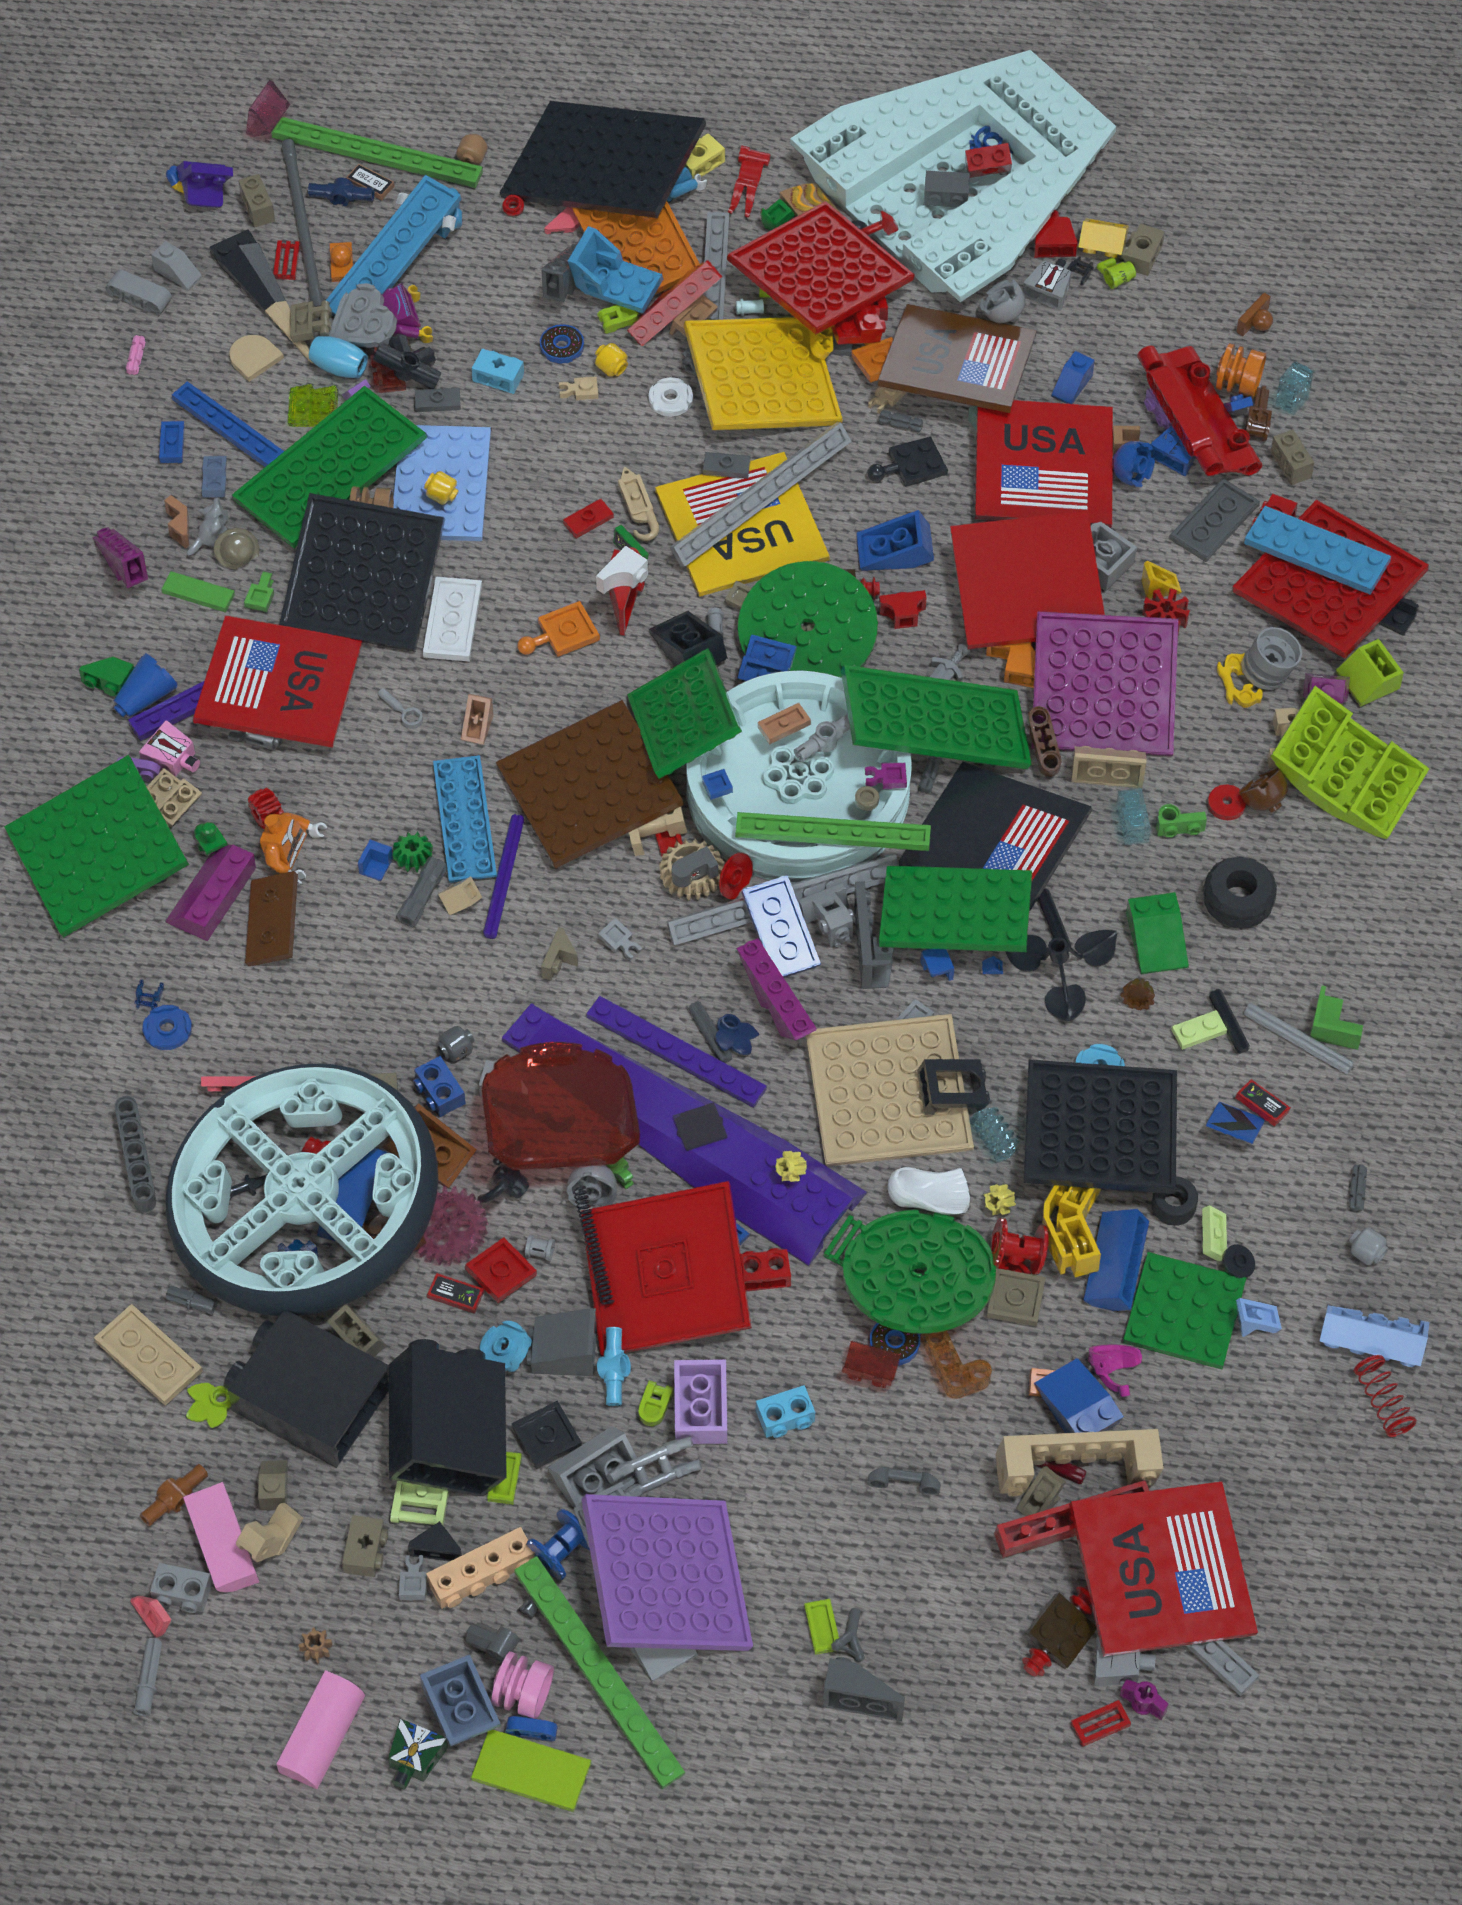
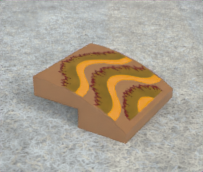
(804, 197)

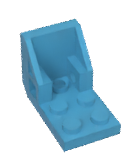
(604, 275)

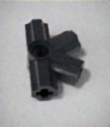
(408, 363)

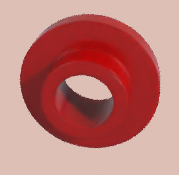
(510, 201)

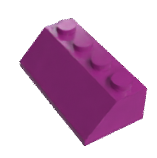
(213, 891)

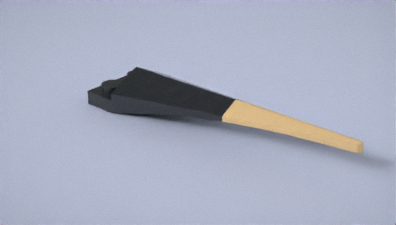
(248, 267)

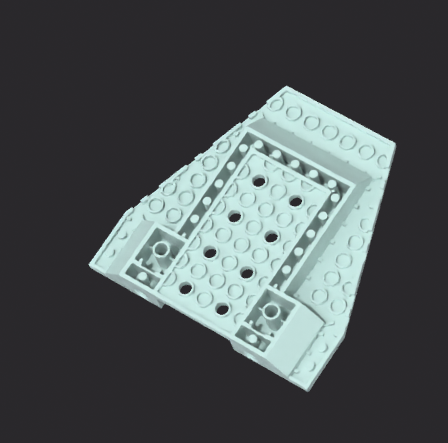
(887, 142)

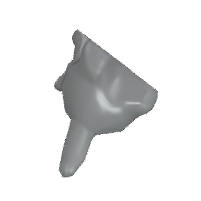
(212, 526)

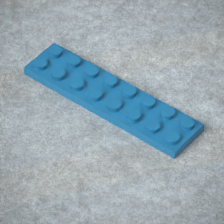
(399, 239)

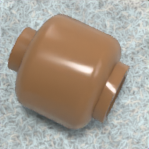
(472, 149)

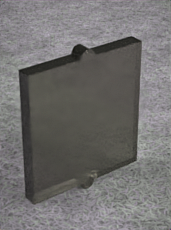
(700, 1126)

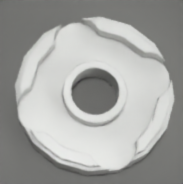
(670, 407)

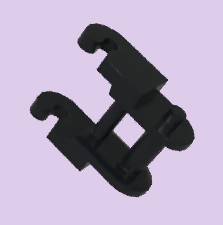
(1087, 272)

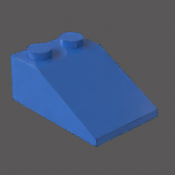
(896, 543)
(1078, 1400)

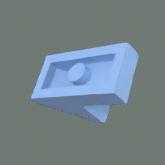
(1258, 1316)

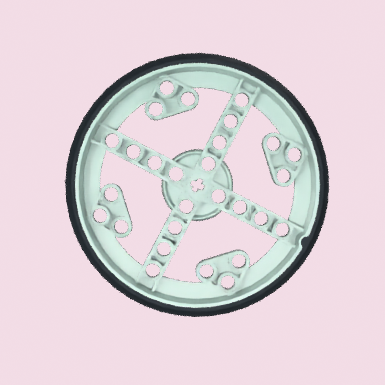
(312, 1288)

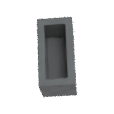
(946, 188)

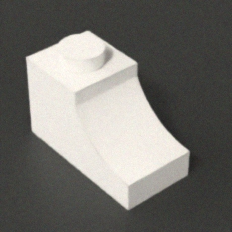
(623, 570)

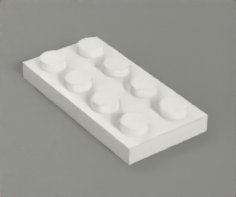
(452, 619)

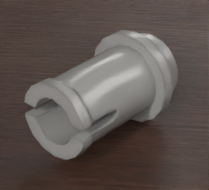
(715, 619)

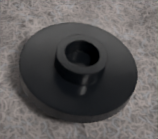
(1238, 1261)

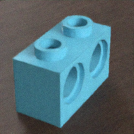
(782, 1406)

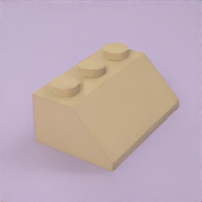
(1108, 767)

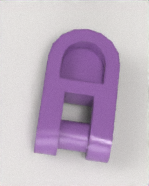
(146, 768)

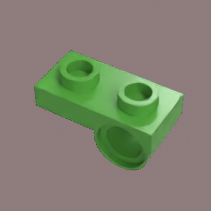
(1180, 823)

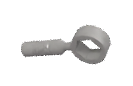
(397, 706)

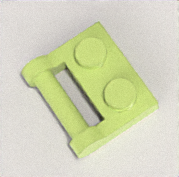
(419, 1496)

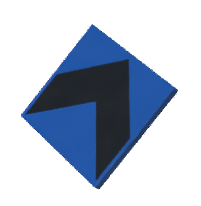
(1235, 1122)

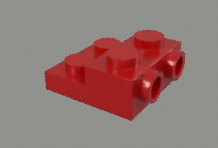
(860, 327)

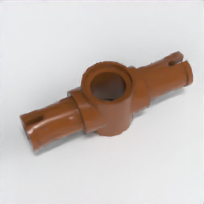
(171, 1494)

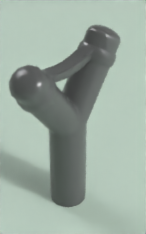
(850, 1637)

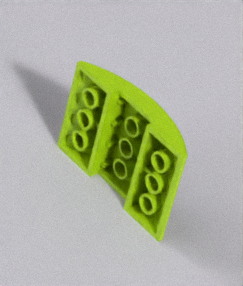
(1347, 766)

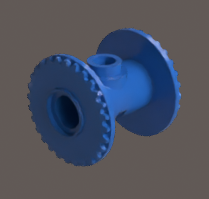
(560, 1544)

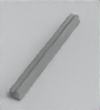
(1298, 1038)

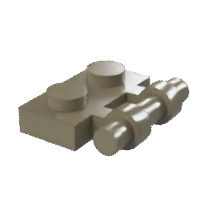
(303, 320)

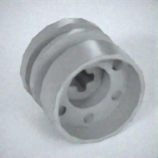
(1271, 658)

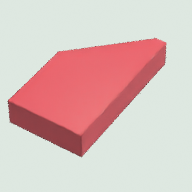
(565, 221)
(152, 1614)

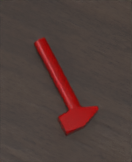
(886, 223)

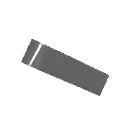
(132, 1144)

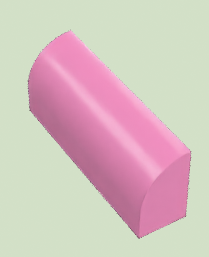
(217, 1534)
(320, 1730)

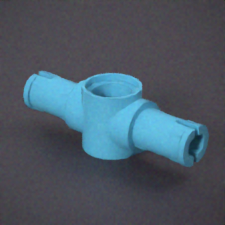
(613, 1366)

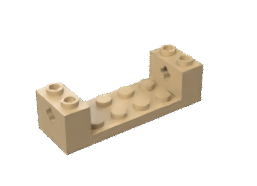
(1019, 1453)

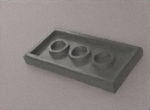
(1214, 520)

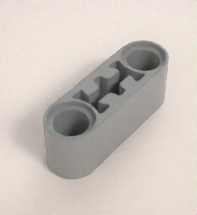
(138, 292)

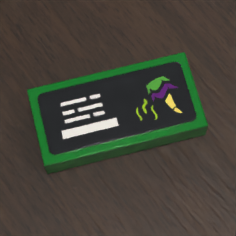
(624, 538)

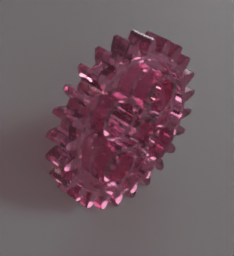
(459, 1241)

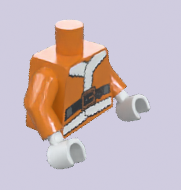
(284, 839)

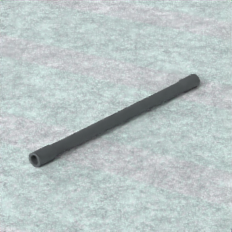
(304, 233)

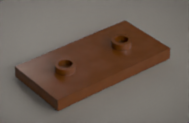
(271, 918)

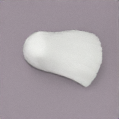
(932, 1191)

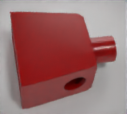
(1056, 238)

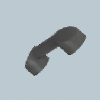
(928, 1483)

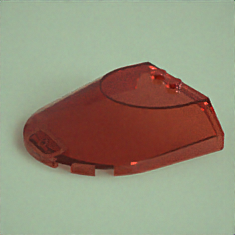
(559, 1108)

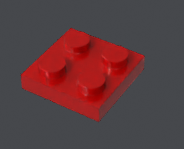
(500, 1270)

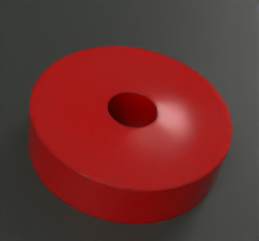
(1226, 811)

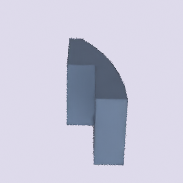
(214, 476)

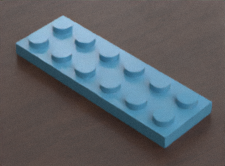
(1317, 550)

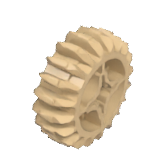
(698, 886)

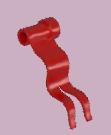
(748, 177)

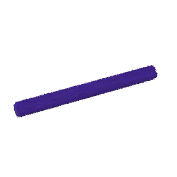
(503, 876)

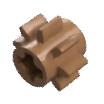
(315, 1652)

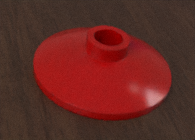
(735, 875)

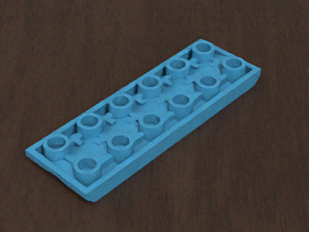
(464, 818)

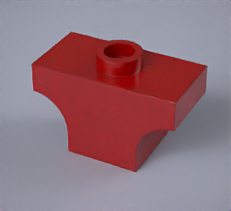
(903, 607)

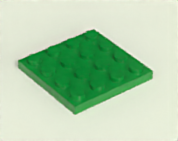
(1184, 1310)

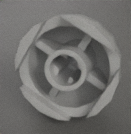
(1004, 302)
(598, 1181)

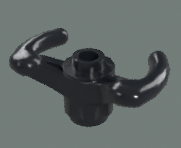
(506, 1181)

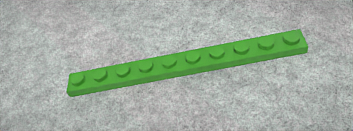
(378, 152)
(599, 1672)

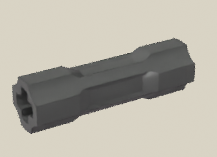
(414, 905)

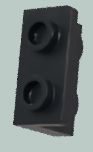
(1401, 616)

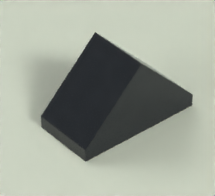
(435, 1544)

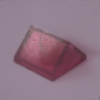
(266, 111)

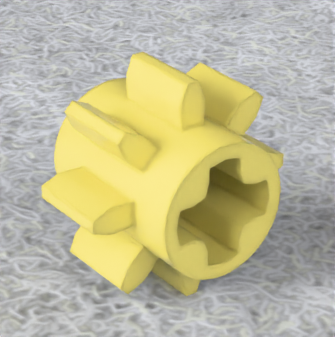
(791, 1166)
(999, 1199)

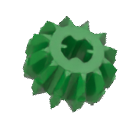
(412, 851)

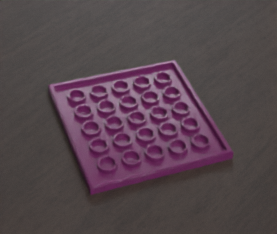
(1107, 681)

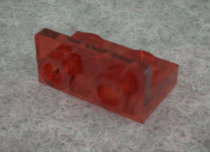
(386, 378)
(871, 1364)

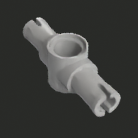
(818, 743)

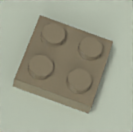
(1016, 1297)

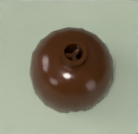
(1266, 791)

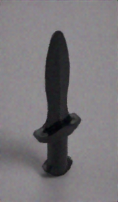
(249, 1184)

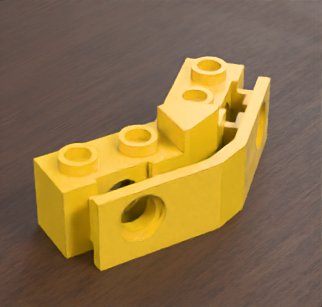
(1072, 1231)

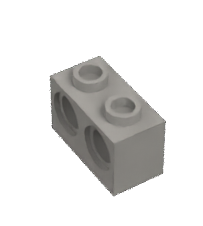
(183, 1581)

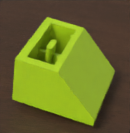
(1371, 673)

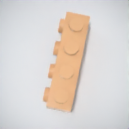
(479, 1568)

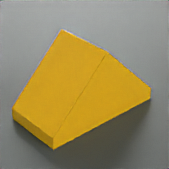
(1156, 577)

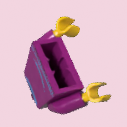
(401, 304)

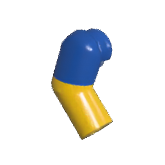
(172, 176)

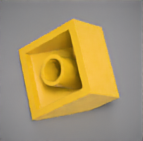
(1103, 237)

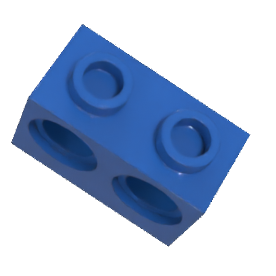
(443, 1085)

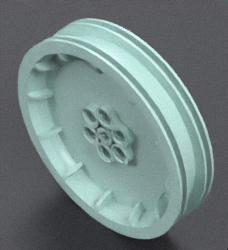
(755, 764)

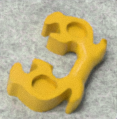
(1246, 696)

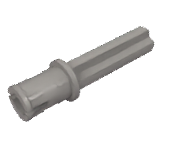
(146, 1685)

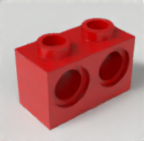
(765, 1276)

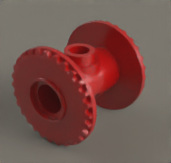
(1018, 1248)

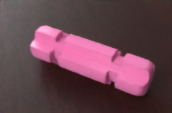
(135, 355)

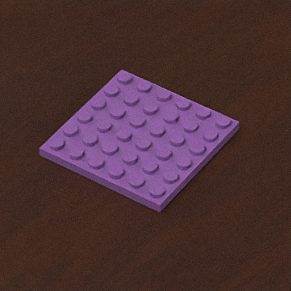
(666, 1573)

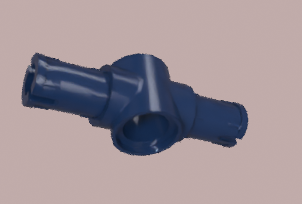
(341, 192)

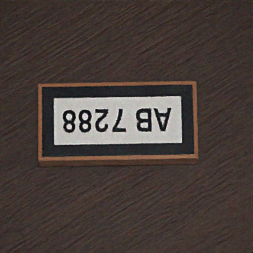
(366, 178)

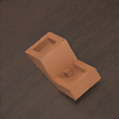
(179, 525)

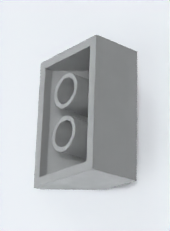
(587, 1467)

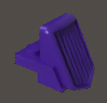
(203, 183)

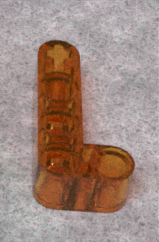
(956, 1370)

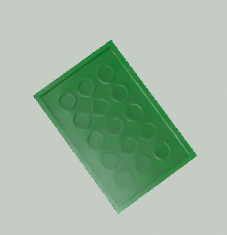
(684, 713)
(956, 908)

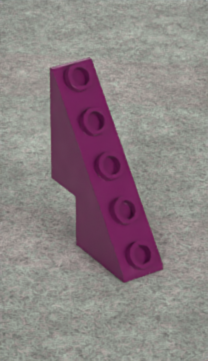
(122, 557)
(774, 992)

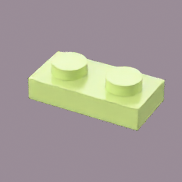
(1199, 1029)
(1214, 1232)

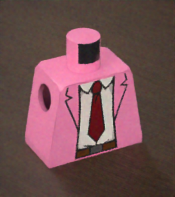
(170, 750)

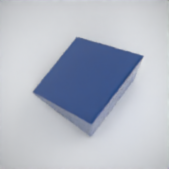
(990, 966)

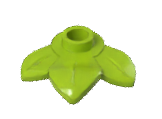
(206, 1404)

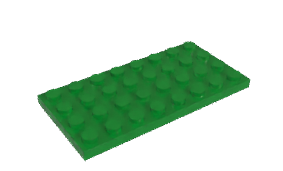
(340, 452)
(935, 717)

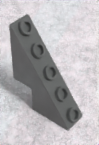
(557, 276)

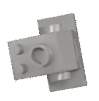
(832, 910)

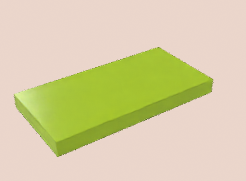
(531, 1770)

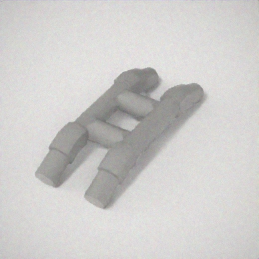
(668, 1473)

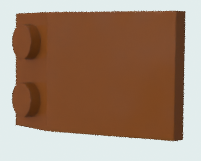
(450, 1148)

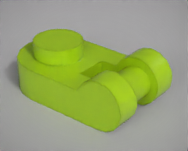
(624, 318)
(652, 1410)

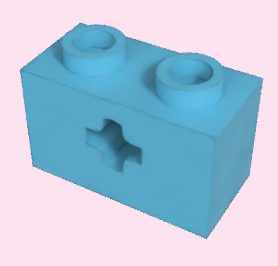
(498, 371)

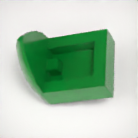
(776, 215)

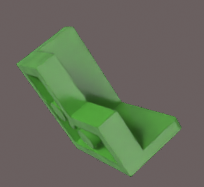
(1329, 1028)

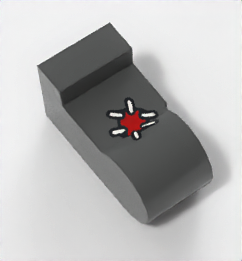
(693, 867)

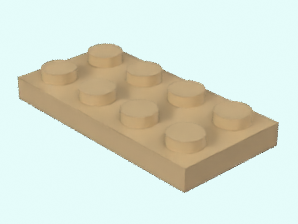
(148, 1354)

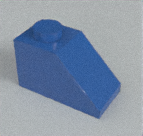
(1073, 377)

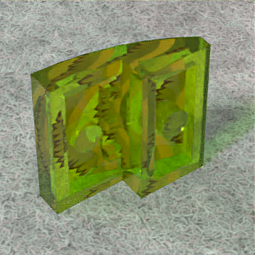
(311, 405)

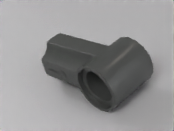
(493, 1641)

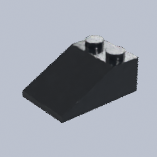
(686, 637)

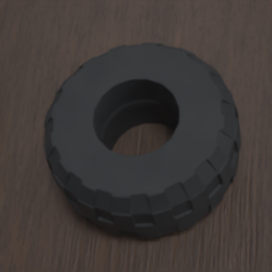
(1237, 910)

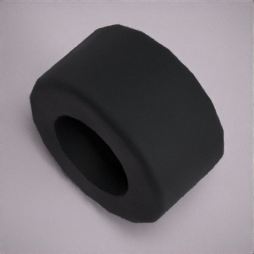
(1176, 1214)

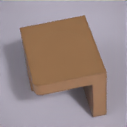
(1124, 434)

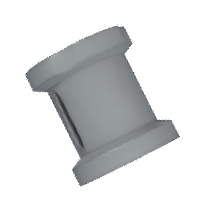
(539, 1247)

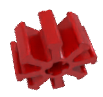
(1167, 608)

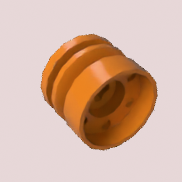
(1240, 370)

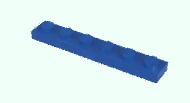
(226, 424)

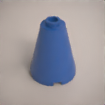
(143, 687)

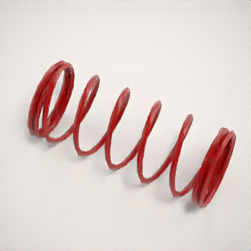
(1379, 1363)

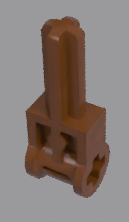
(1258, 417)

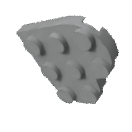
(363, 318)

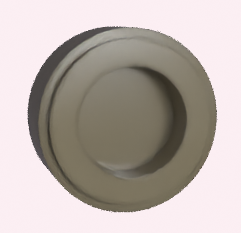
(867, 798)

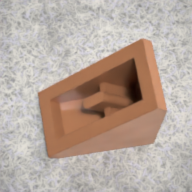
(477, 719)

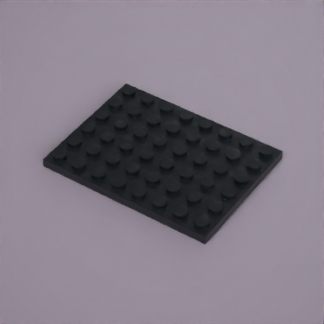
(603, 158)

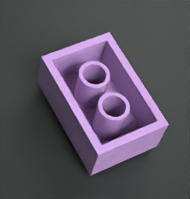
(701, 1401)

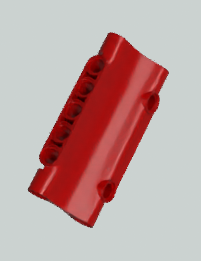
(1197, 412)

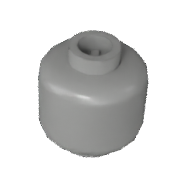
(1368, 1246)

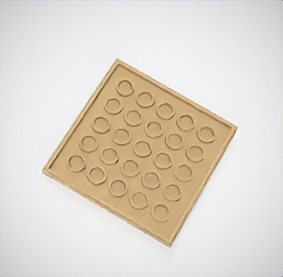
(872, 1092)

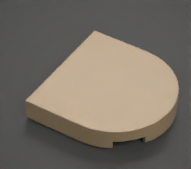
(253, 356)

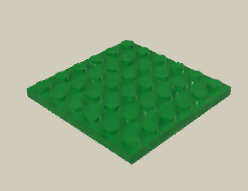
(96, 846)

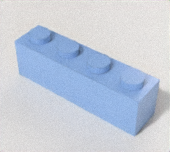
(1375, 1335)

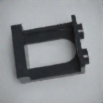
(929, 1088)

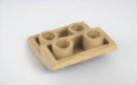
(172, 795)

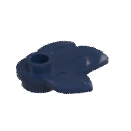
(735, 1034)

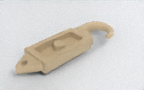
(638, 503)

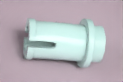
(749, 306)

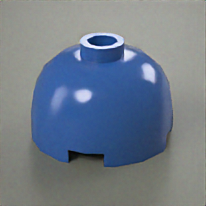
(1136, 458)

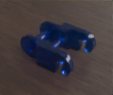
(156, 996)

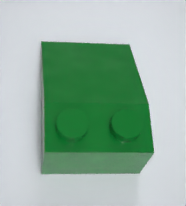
(1157, 933)

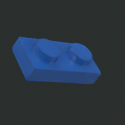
(172, 442)

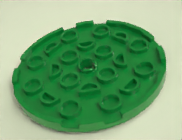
(815, 594)
(886, 1288)

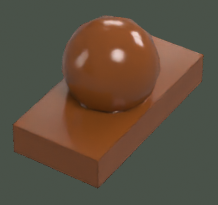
(1256, 316)

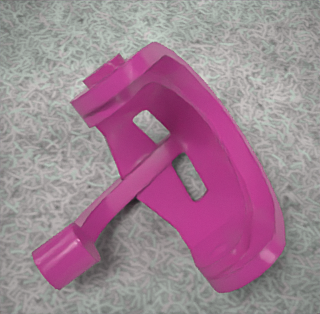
(1112, 1357)

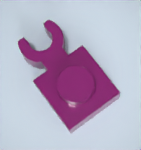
(890, 775)

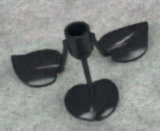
(1066, 1001)

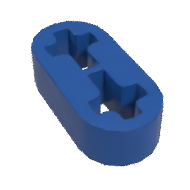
(531, 1728)

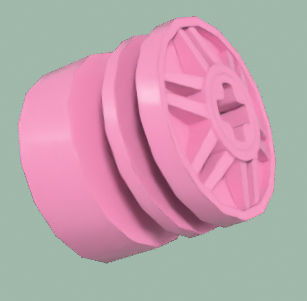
(526, 1686)

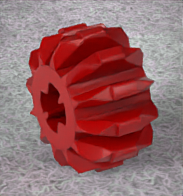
(262, 804)

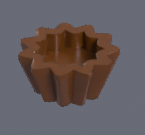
(1138, 994)

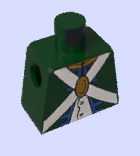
(414, 1753)

